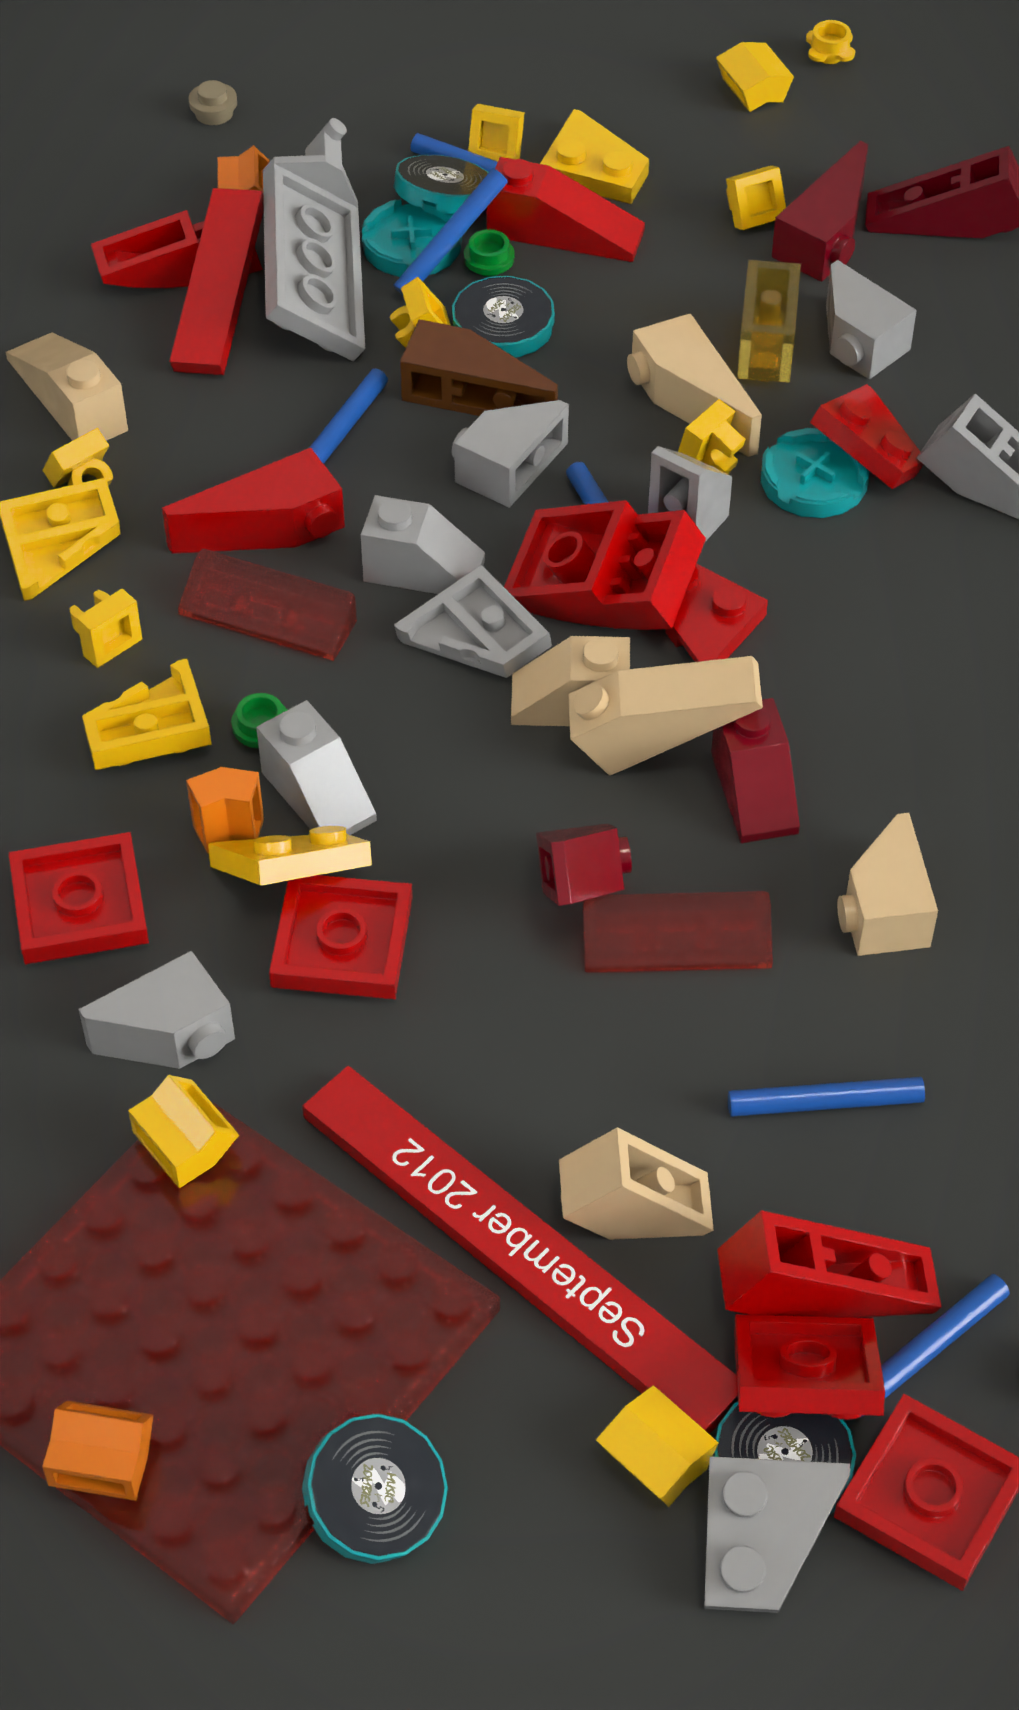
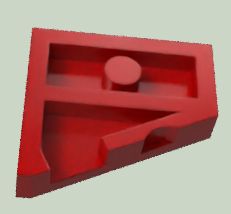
(870, 435)
(715, 616)

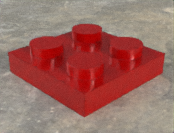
(77, 898)
(341, 936)
(808, 1366)
(931, 1491)

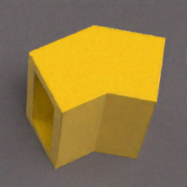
(754, 74)
(182, 1129)
(658, 1444)

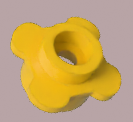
(830, 42)

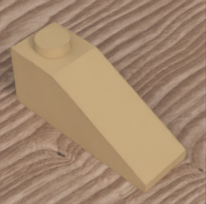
(688, 375)
(72, 385)
(660, 707)

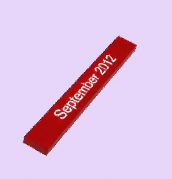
(522, 1248)

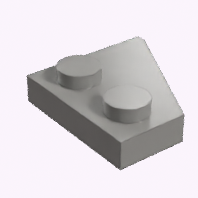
(476, 626)
(764, 1527)

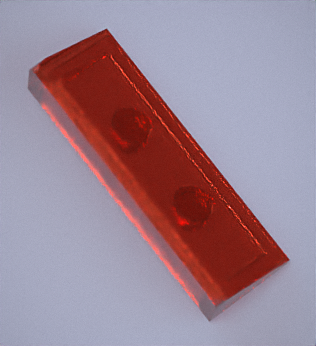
(268, 604)
(677, 932)

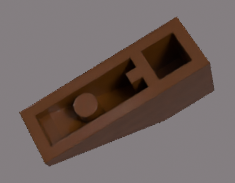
(466, 372)

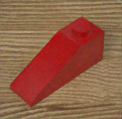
(559, 213)
(259, 510)
(823, 1271)

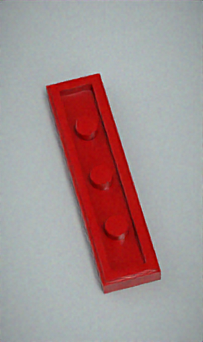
(217, 281)

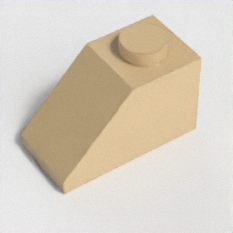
(544, 684)
(889, 894)
(633, 1190)

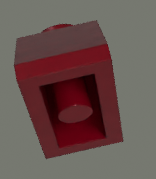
(757, 774)
(582, 862)

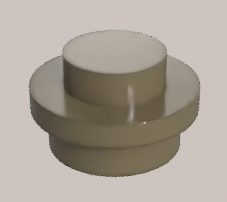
(213, 102)

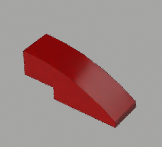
(153, 254)

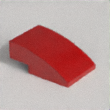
(606, 565)

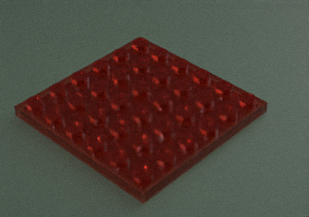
(247, 1327)

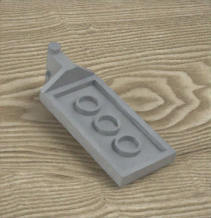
(314, 246)

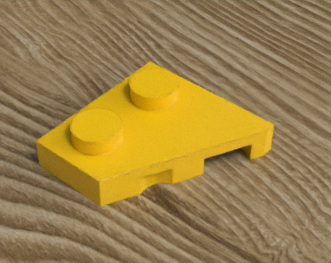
(597, 159)
(57, 531)
(148, 721)
(290, 857)

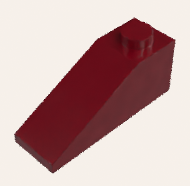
(953, 201)
(823, 218)

